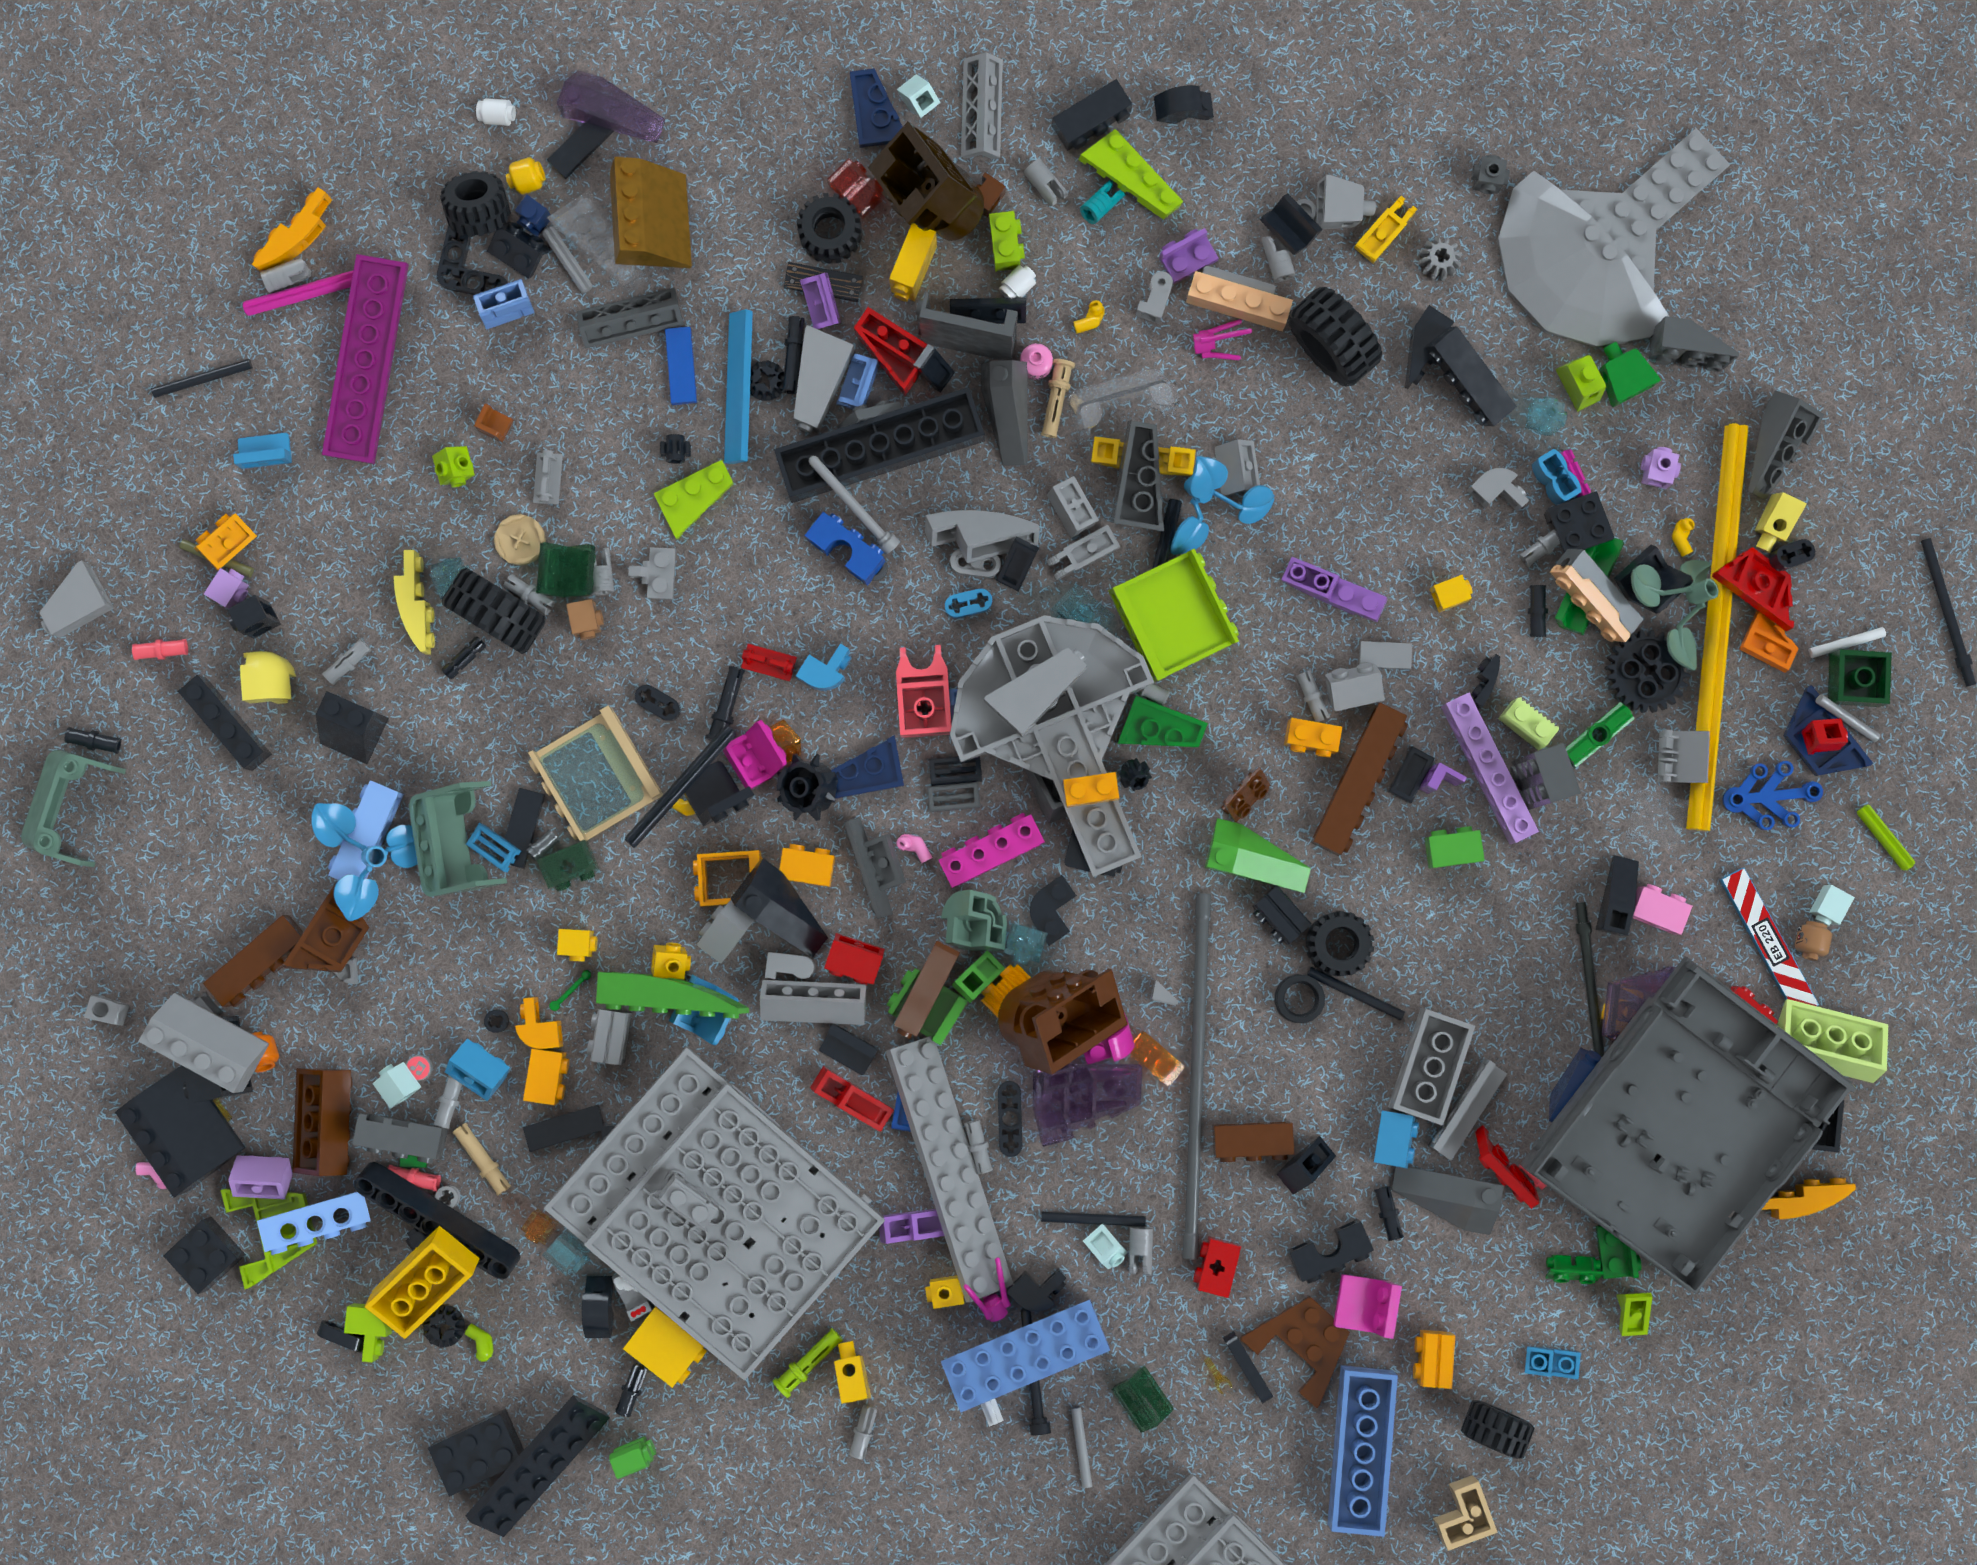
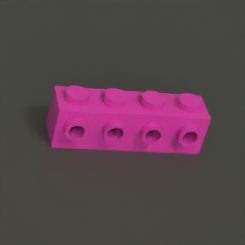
(991, 851)

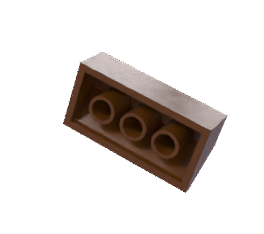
(322, 1122)

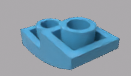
(1552, 1362)

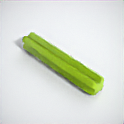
(1886, 837)

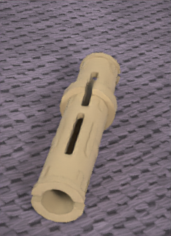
(482, 1160)

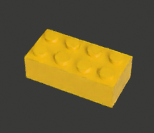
(422, 1282)

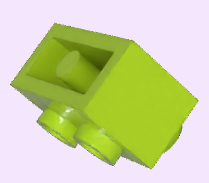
(1004, 240)

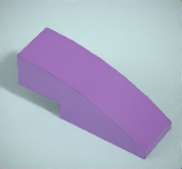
(910, 1226)

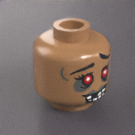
(1813, 940)

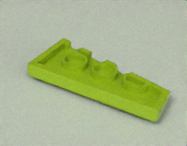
(1124, 165)

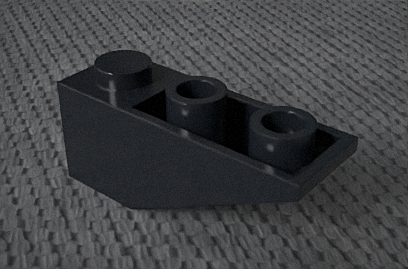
(1426, 330)
(1619, 897)

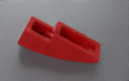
(851, 1099)

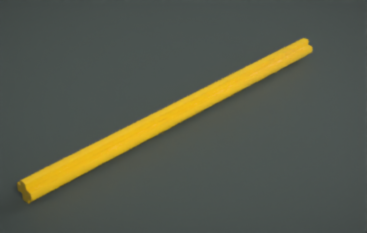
(1718, 618)

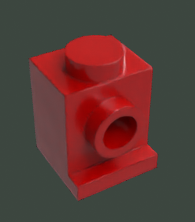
(1825, 735)

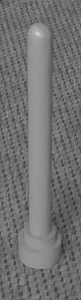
(886, 541)

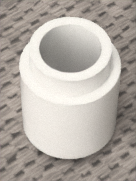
(495, 111)
(1018, 282)

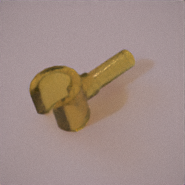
(1217, 1375)

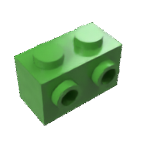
(1455, 848)

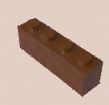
(254, 962)

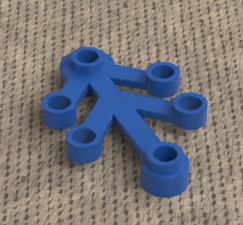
(1768, 796)

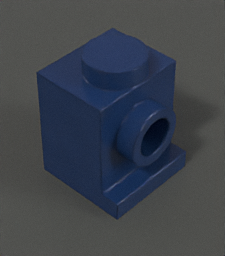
(532, 215)

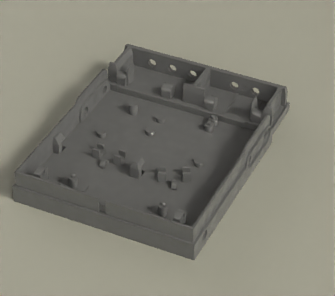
(1713, 1095)

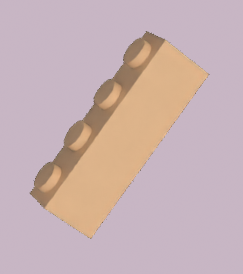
(1239, 301)

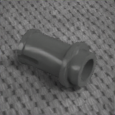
(542, 845)

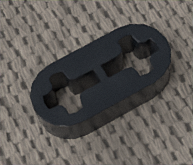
(1792, 555)
(660, 697)
(335, 1334)

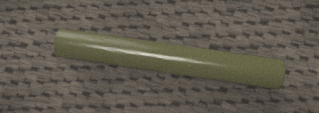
(232, 564)

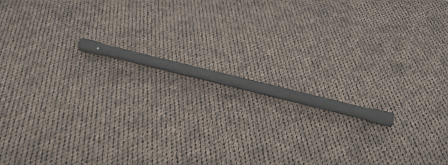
(1191, 1236)

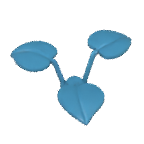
(1207, 476)
(353, 893)

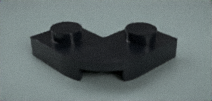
(1044, 908)

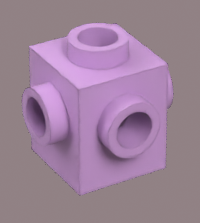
(1660, 467)

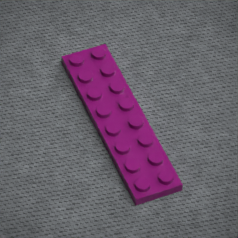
(365, 359)

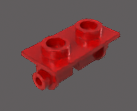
(768, 662)

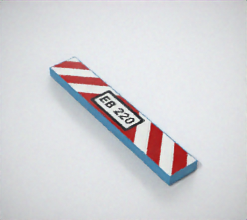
(1767, 937)

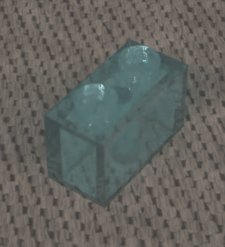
(567, 1253)

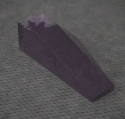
(602, 104)

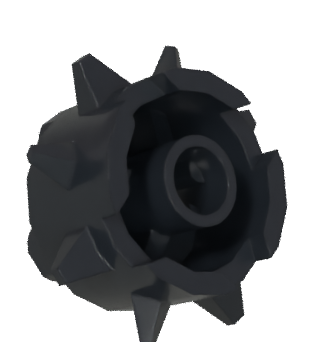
(806, 787)

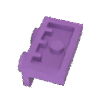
(1188, 255)

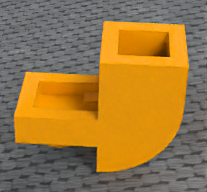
(538, 1034)

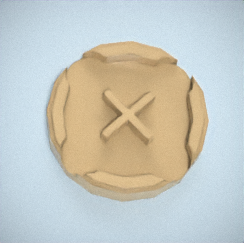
(519, 539)

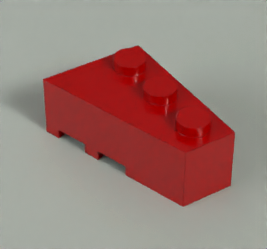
(892, 348)

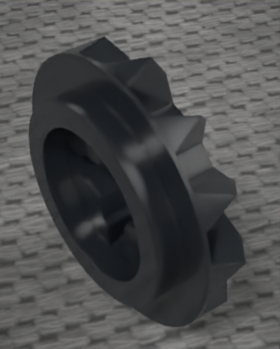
(761, 391)
(451, 1336)

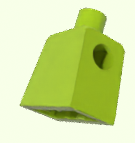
(1581, 381)

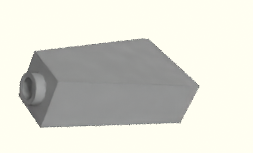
(820, 375)
(1034, 692)

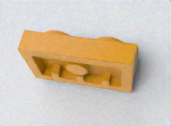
(225, 540)

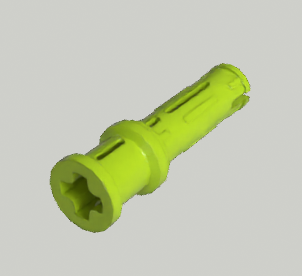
(798, 1371)

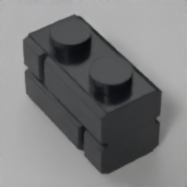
(1281, 916)

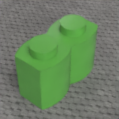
(632, 1457)

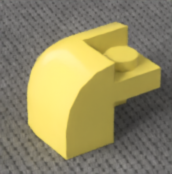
(266, 678)

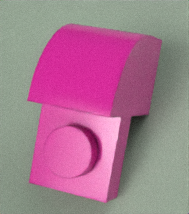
(1115, 1046)

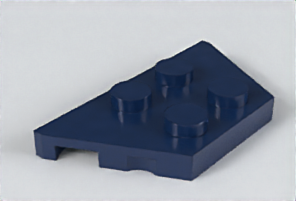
(1821, 763)

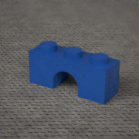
(829, 533)

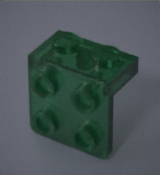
(565, 570)

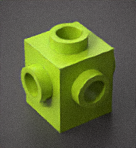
(453, 466)

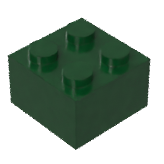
(1859, 678)

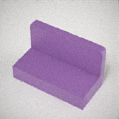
(1436, 774)

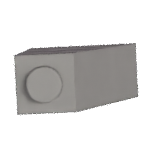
(75, 602)

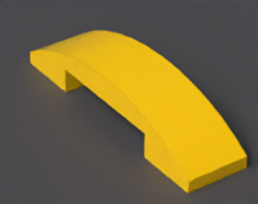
(1171, 460)

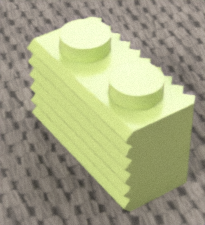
(1528, 723)

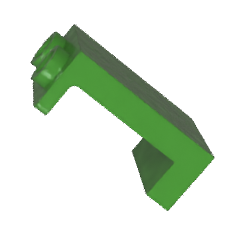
(943, 1013)

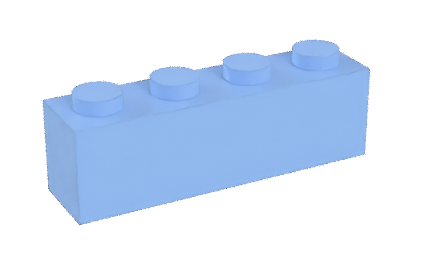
(372, 823)

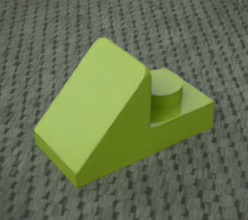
(1634, 1313)

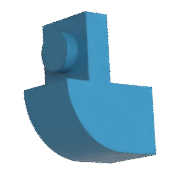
(823, 676)

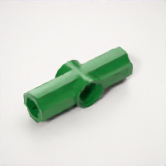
(1608, 724)

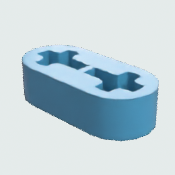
(970, 609)

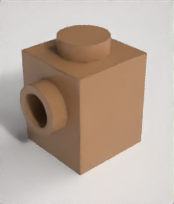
(585, 619)

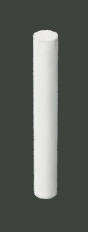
(1847, 642)

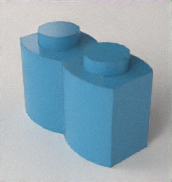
(1553, 473)

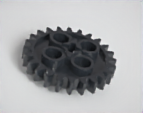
(1630, 686)

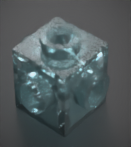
(1546, 415)
(445, 573)
(1025, 944)

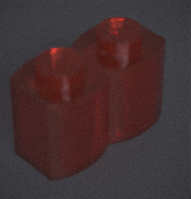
(853, 184)

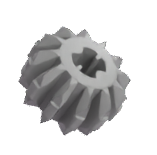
(1430, 258)

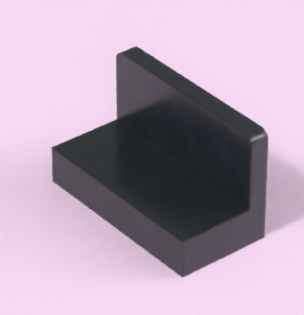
(1291, 224)
(848, 1049)

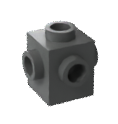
(1484, 179)

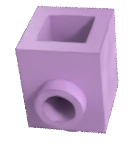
(227, 588)

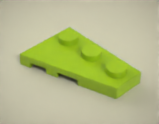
(692, 496)

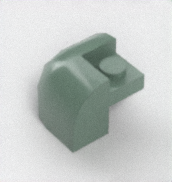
(974, 921)

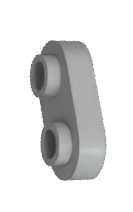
(976, 567)

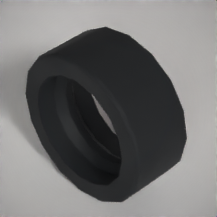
(1312, 1013)

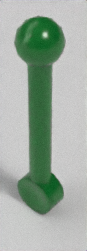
(555, 1005)

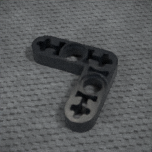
(457, 266)

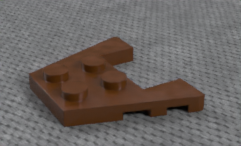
(1312, 1335)

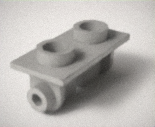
(547, 478)

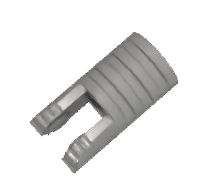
(1045, 182)
(1278, 260)
(285, 274)
(603, 575)
(1141, 1245)

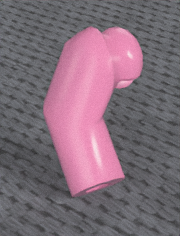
(914, 844)
(145, 1168)

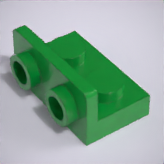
(1616, 1257)

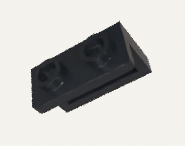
(517, 248)

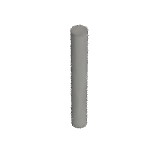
(1847, 718)
(1081, 1447)

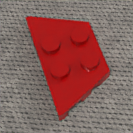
(1759, 585)

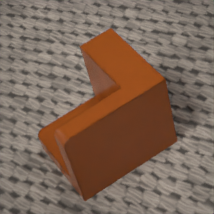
(493, 423)

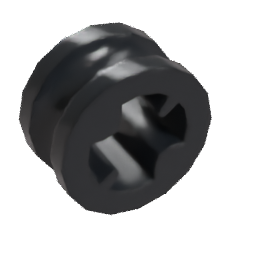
(495, 1029)

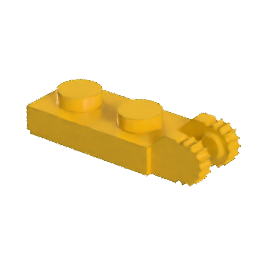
(1384, 231)

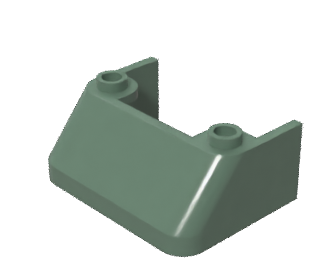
(47, 800)
(442, 840)

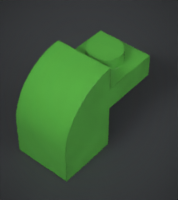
(978, 976)

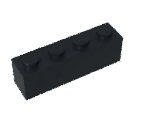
(1470, 377)
(224, 722)

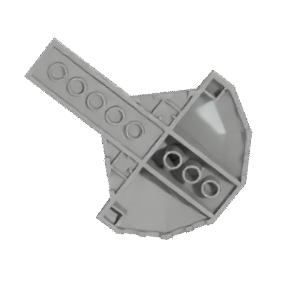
(1588, 257)
(1073, 730)

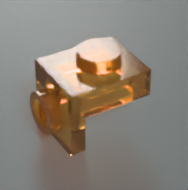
(786, 739)

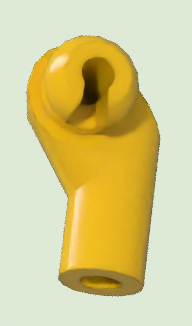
(1093, 318)

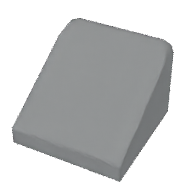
(1161, 995)

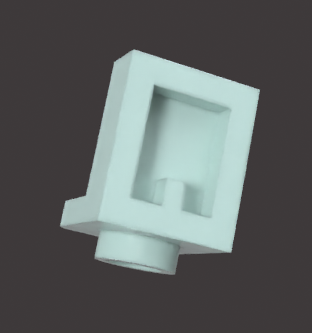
(1105, 1247)

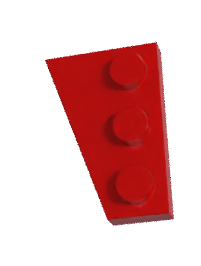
(1507, 1174)

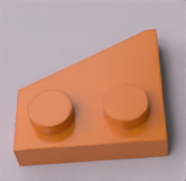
(1769, 643)

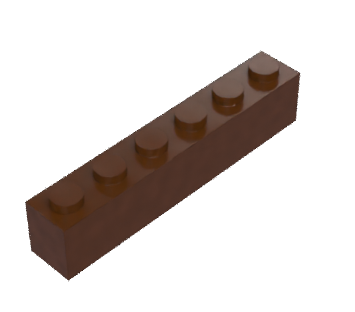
(1359, 778)

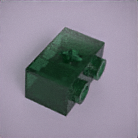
(578, 854)

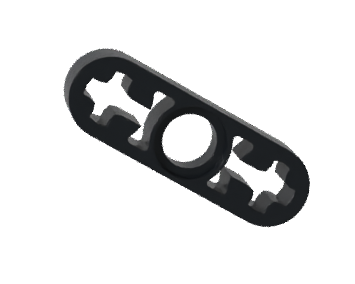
(1016, 1137)
(1248, 1367)

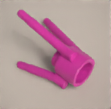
(1205, 340)
(994, 1307)

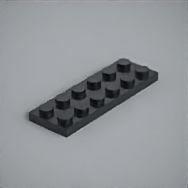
(537, 1466)

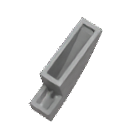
(979, 532)

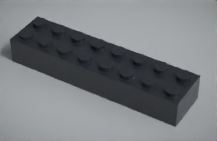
(882, 444)

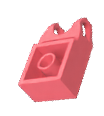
(922, 687)

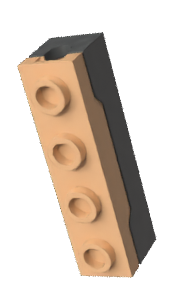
(1596, 595)

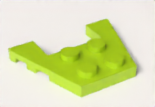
(263, 1208)

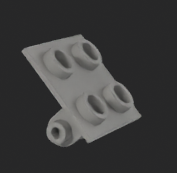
(1683, 756)

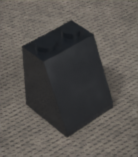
(349, 727)

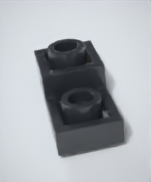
(1489, 671)

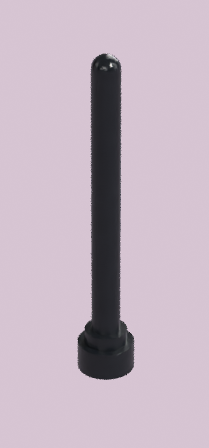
(1039, 1423)

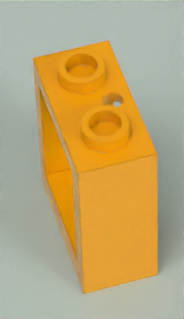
(700, 870)

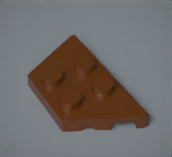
(327, 940)

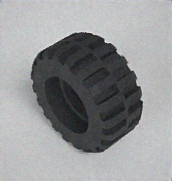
(1335, 336)
(494, 610)

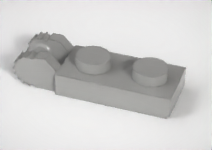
(1085, 551)

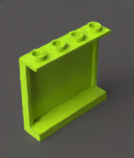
(1174, 615)

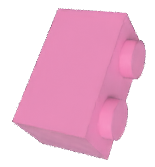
(1661, 910)

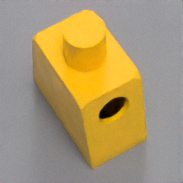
(852, 1387)

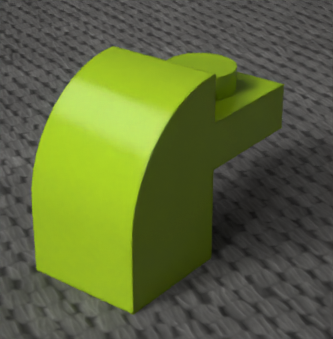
(363, 1322)

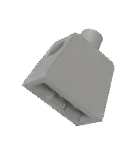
(1341, 203)

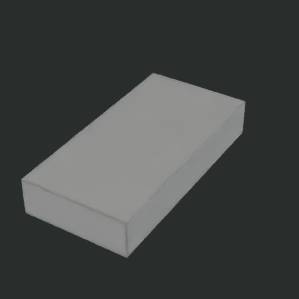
(1386, 654)

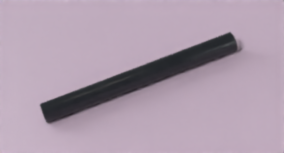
(201, 378)
(1356, 993)
(1084, 1218)

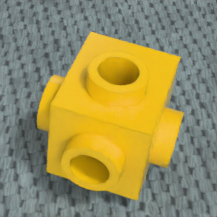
(670, 961)

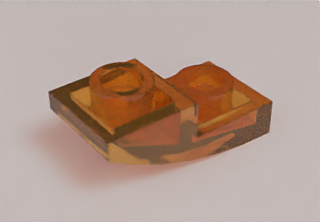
(1156, 1059)

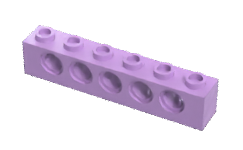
(1489, 768)

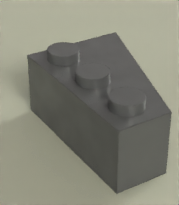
(400, 1137)

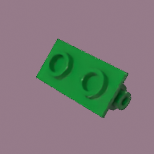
(1584, 1269)

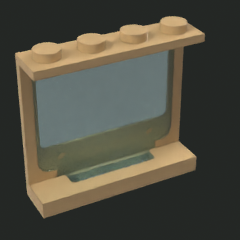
(595, 775)

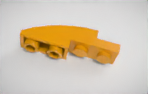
(289, 242)
(1809, 1198)

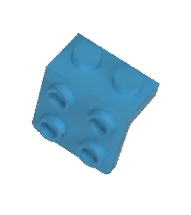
(708, 1028)

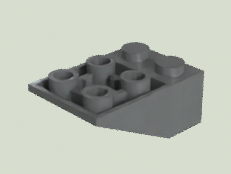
(1689, 344)

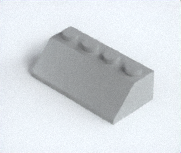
(204, 1043)

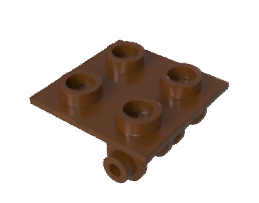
(1253, 788)

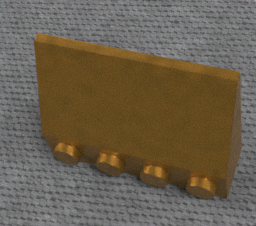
(649, 214)

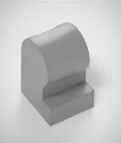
(106, 1010)

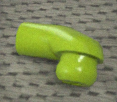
(483, 1340)

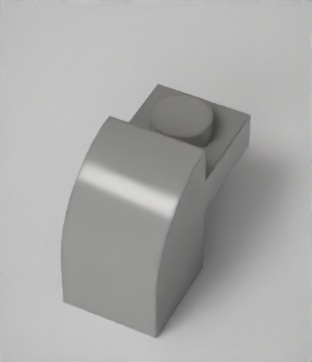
(1496, 483)

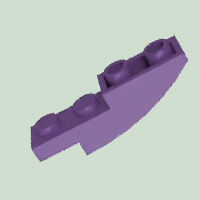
(1334, 590)

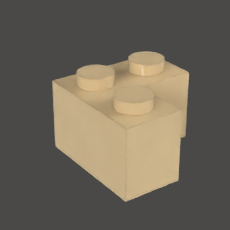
(1470, 1520)

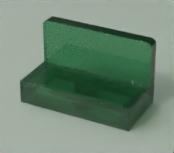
(1143, 1400)

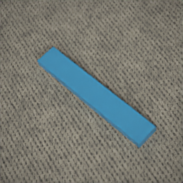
(738, 387)

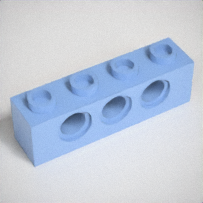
(270, 1226)

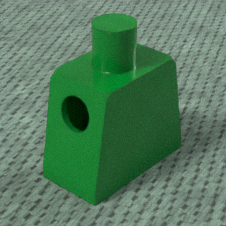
(1626, 374)

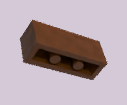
(1253, 1141)

